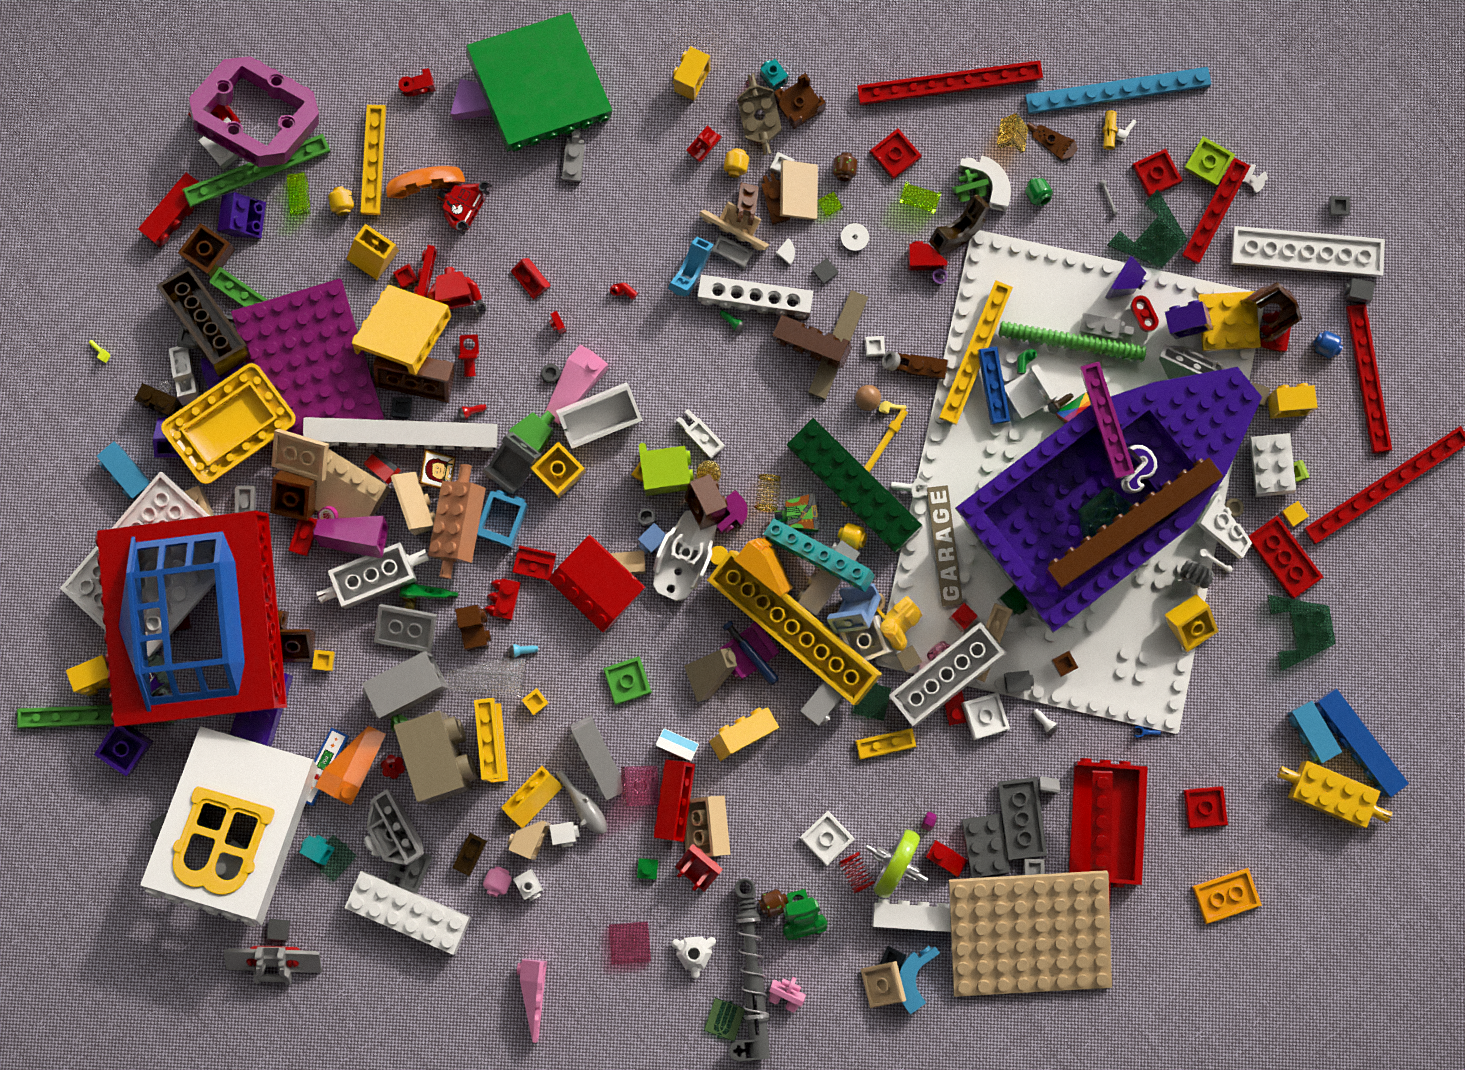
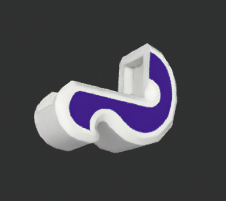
(1145, 468)

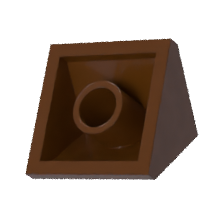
(297, 645)

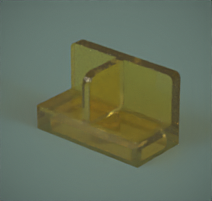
(1012, 133)

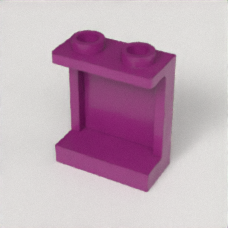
(760, 642)

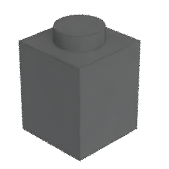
(1359, 291)
(1018, 681)

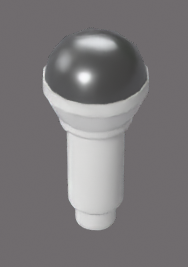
(1049, 726)

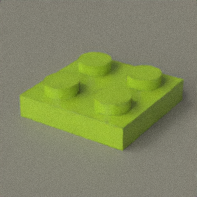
(1209, 161)

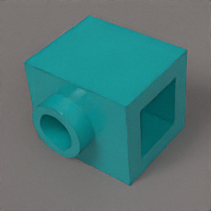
(773, 74)
(316, 849)

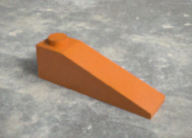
(348, 770)

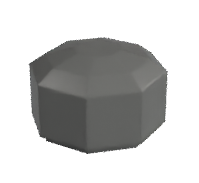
(647, 517)

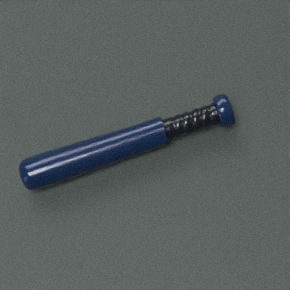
(764, 669)

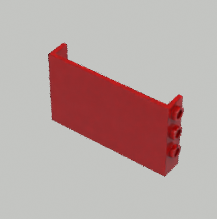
(1127, 819)

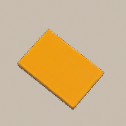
(1226, 896)

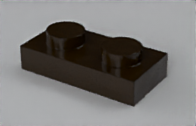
(470, 854)

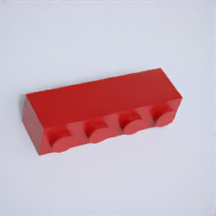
(168, 213)
(674, 800)

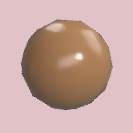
(868, 397)

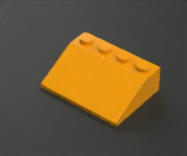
(764, 563)

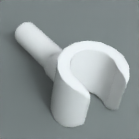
(1122, 135)

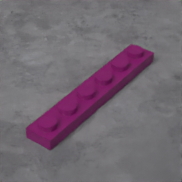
(1107, 420)

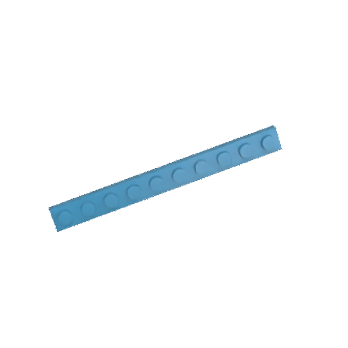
(1118, 90)

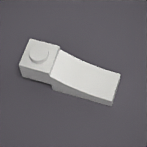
(183, 375)

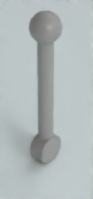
(1103, 183)

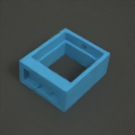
(497, 538)

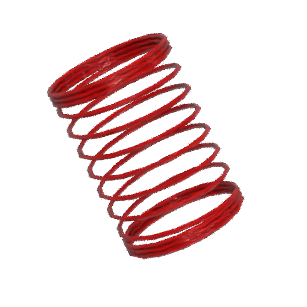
(847, 860)

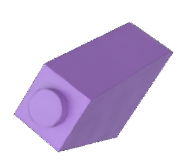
(469, 101)

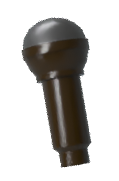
(1055, 406)

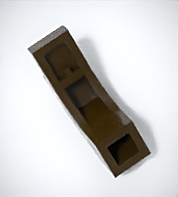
(962, 229)

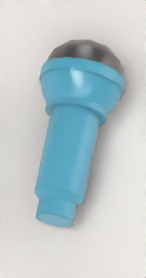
(516, 650)

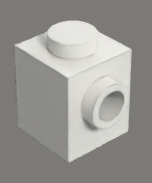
(564, 834)
(528, 885)

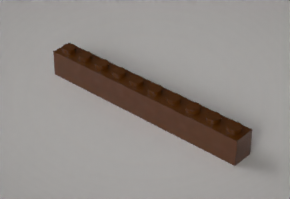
(1133, 524)

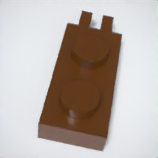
(772, 198)

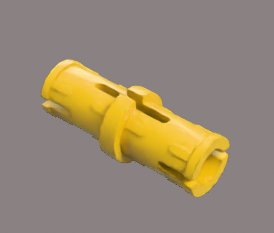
(1110, 130)

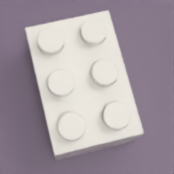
(1272, 465)

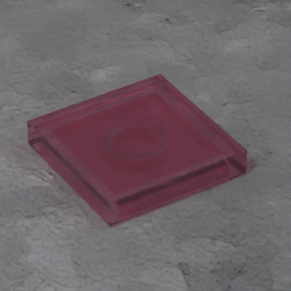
(639, 785)
(629, 942)

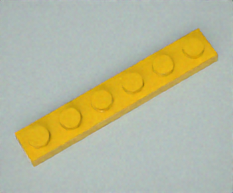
(373, 160)

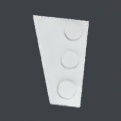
(1222, 527)

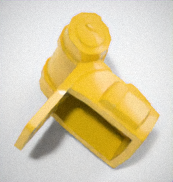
(898, 621)

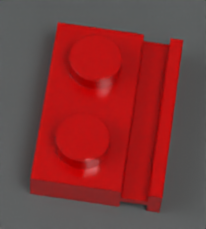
(534, 563)

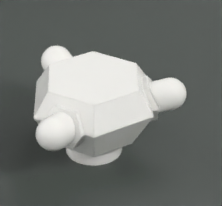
(694, 953)

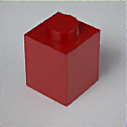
(963, 617)

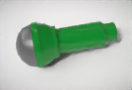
(737, 324)

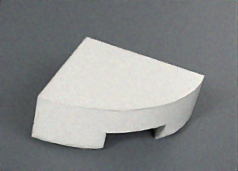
(787, 252)

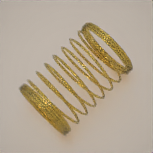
(769, 508)

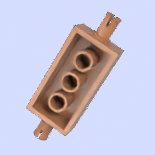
(456, 521)

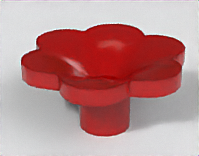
(397, 769)

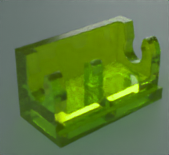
(298, 194)
(920, 197)

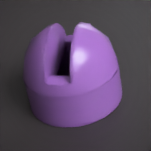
(941, 272)

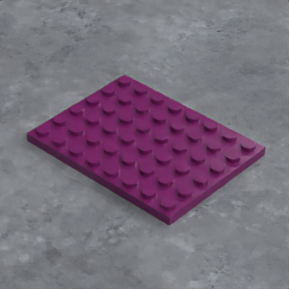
(309, 354)

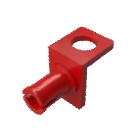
(469, 356)

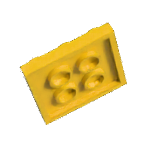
(1233, 323)

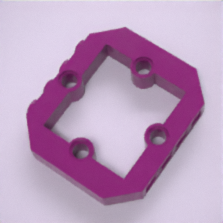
(219, 90)

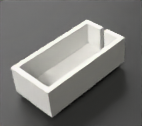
(599, 415)

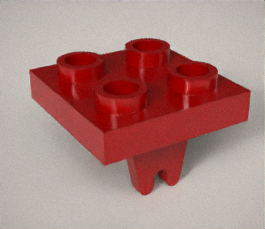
(698, 868)

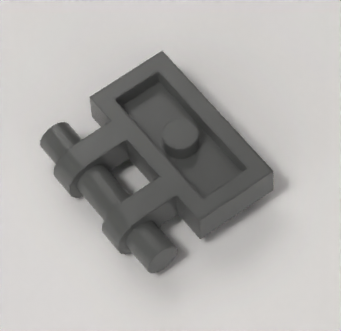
(413, 874)

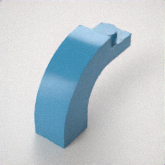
(691, 268)
(908, 977)

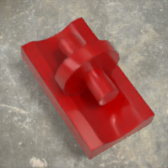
(703, 144)

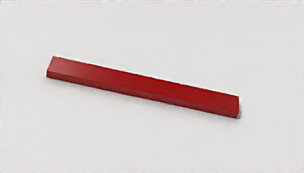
(1368, 378)

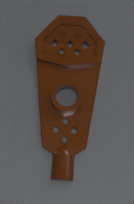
(1057, 145)

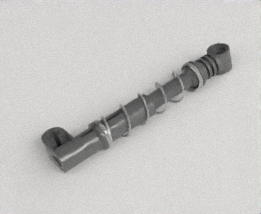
(753, 979)

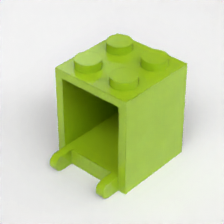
(665, 469)

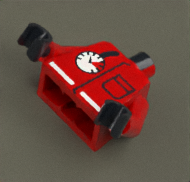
(463, 204)

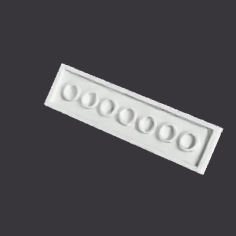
(1307, 251)

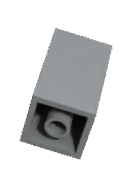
(404, 686)

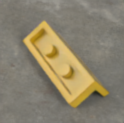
(531, 797)

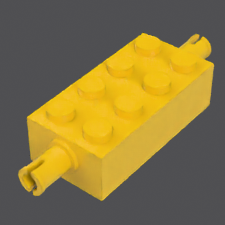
(1334, 794)

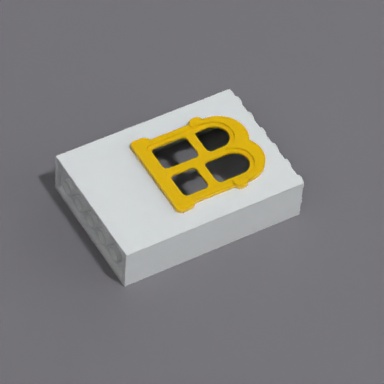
(242, 780)

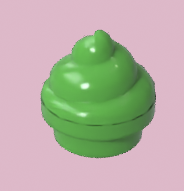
(399, 718)

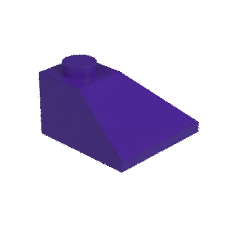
(1128, 280)

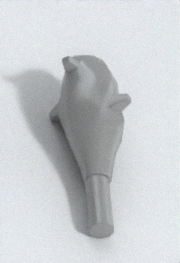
(586, 808)

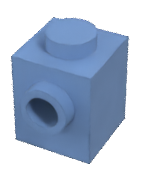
(651, 539)

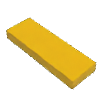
(885, 743)

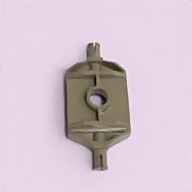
(757, 99)

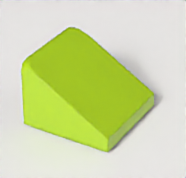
(1300, 471)

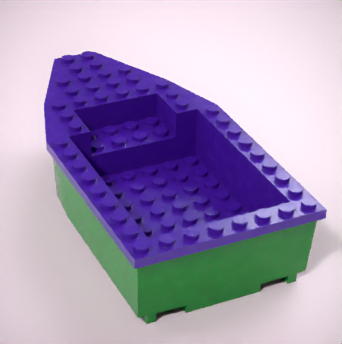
(1033, 505)

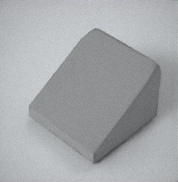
(1049, 785)

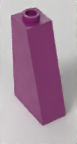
(353, 535)

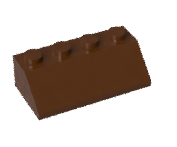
(431, 382)

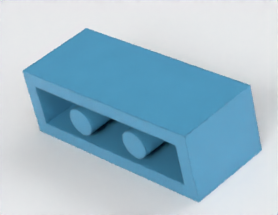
(123, 470)
(1314, 732)

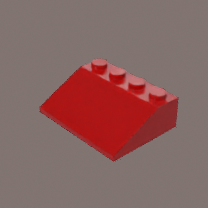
(596, 583)

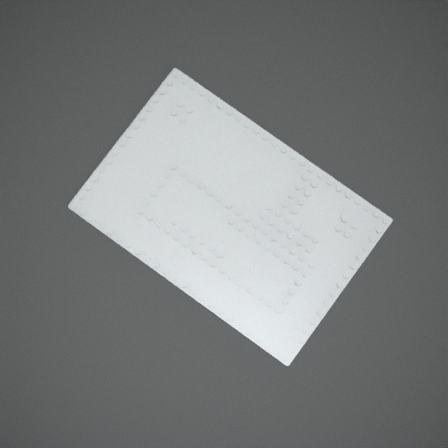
(1121, 641)

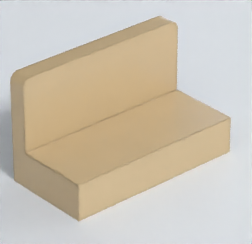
(632, 561)

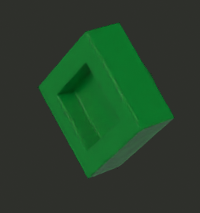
(647, 868)

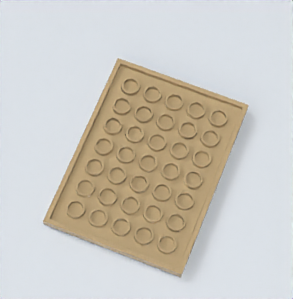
(1030, 933)

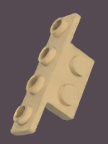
(727, 223)

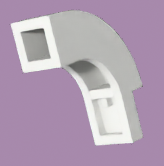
(997, 180)

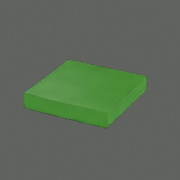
(627, 680)

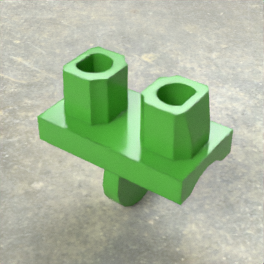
(978, 185)

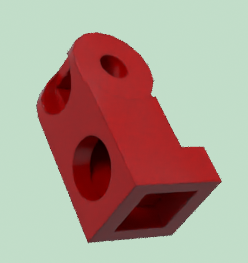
(418, 84)

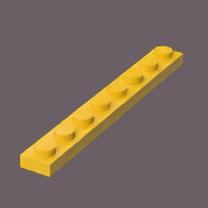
(970, 364)

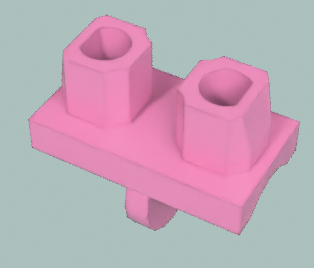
(788, 991)

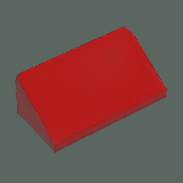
(530, 278)

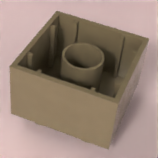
(434, 756)

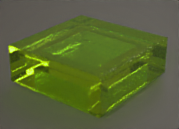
(830, 204)

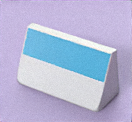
(677, 745)

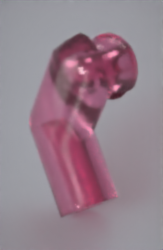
(935, 650)

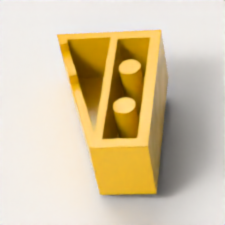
(743, 733)

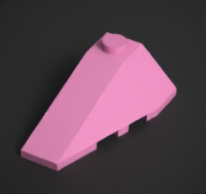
(532, 983)

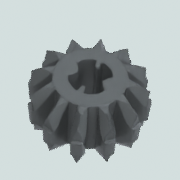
(1196, 574)

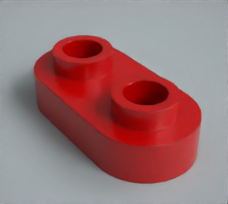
(1144, 314)

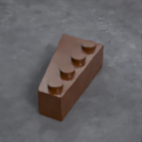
(812, 342)

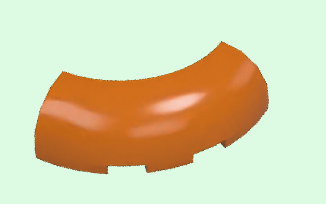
(412, 181)

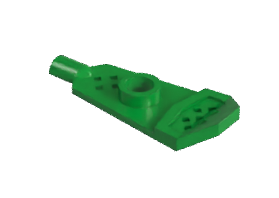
(415, 590)

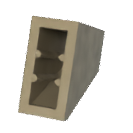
(710, 672)

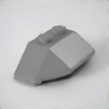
(1182, 362)
(393, 830)

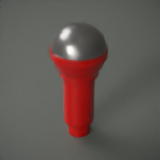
(465, 412)

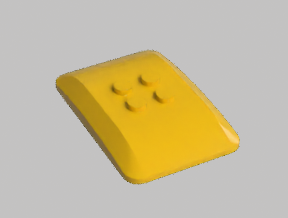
(228, 423)

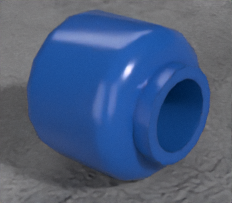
(1328, 344)

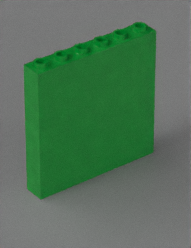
(538, 82)

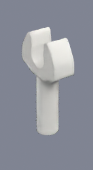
(911, 488)

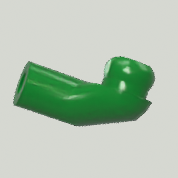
(1024, 358)

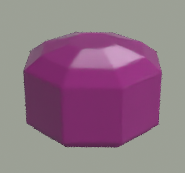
(929, 821)

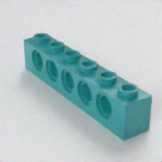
(819, 555)

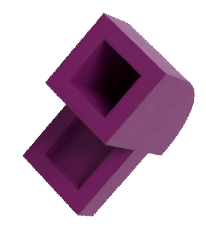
(737, 513)

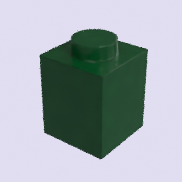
(1014, 600)

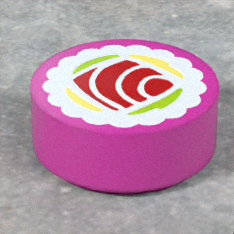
(328, 512)

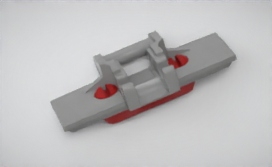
(285, 958)

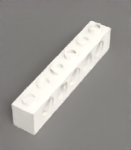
(747, 289)

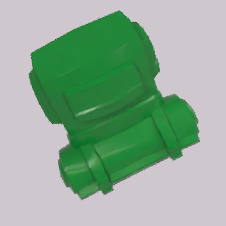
(802, 916)

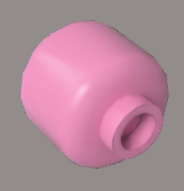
(497, 881)

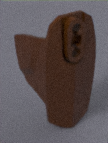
(1286, 301)

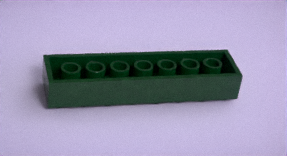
(854, 485)

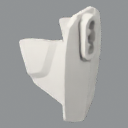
(686, 550)

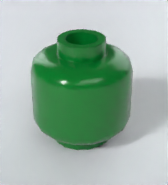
(1038, 191)

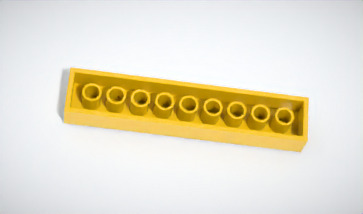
(796, 630)

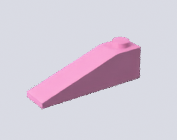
(578, 377)

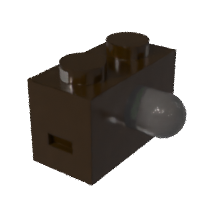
(158, 398)

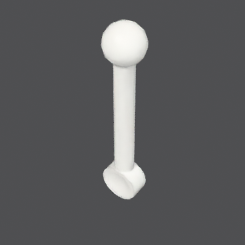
(1202, 552)

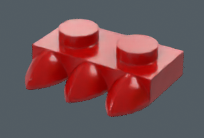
(1279, 344)
(504, 599)

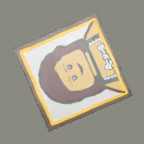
(436, 468)

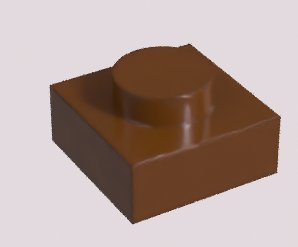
(1064, 663)

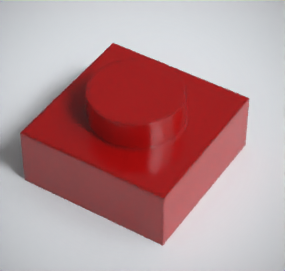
(556, 323)

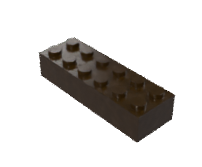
(204, 321)

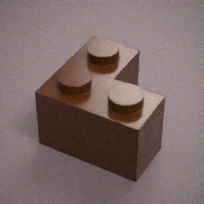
(472, 622)

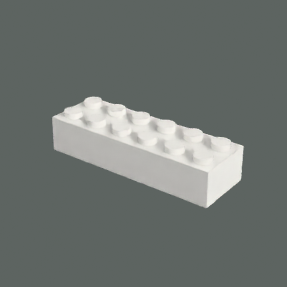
(947, 674)
(408, 912)

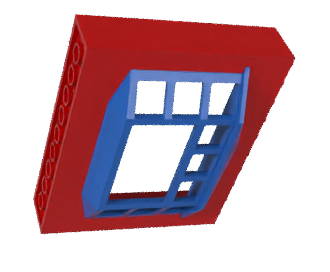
(245, 613)

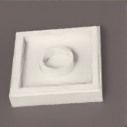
(985, 716)
(827, 838)

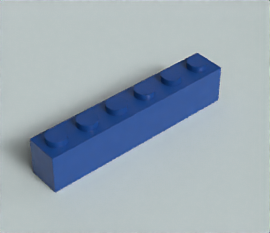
(1360, 743)

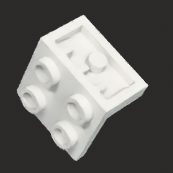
(1030, 392)

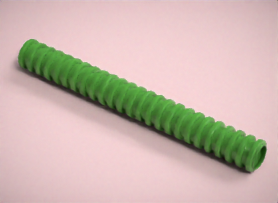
(1072, 341)

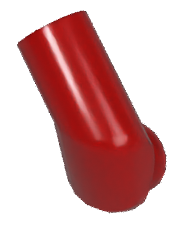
(623, 289)

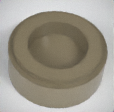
(1236, 507)

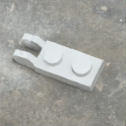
(701, 435)

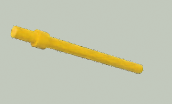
(893, 427)

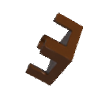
(799, 102)

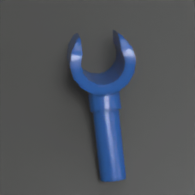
(1147, 732)

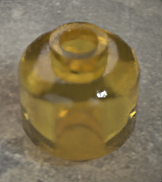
(707, 466)

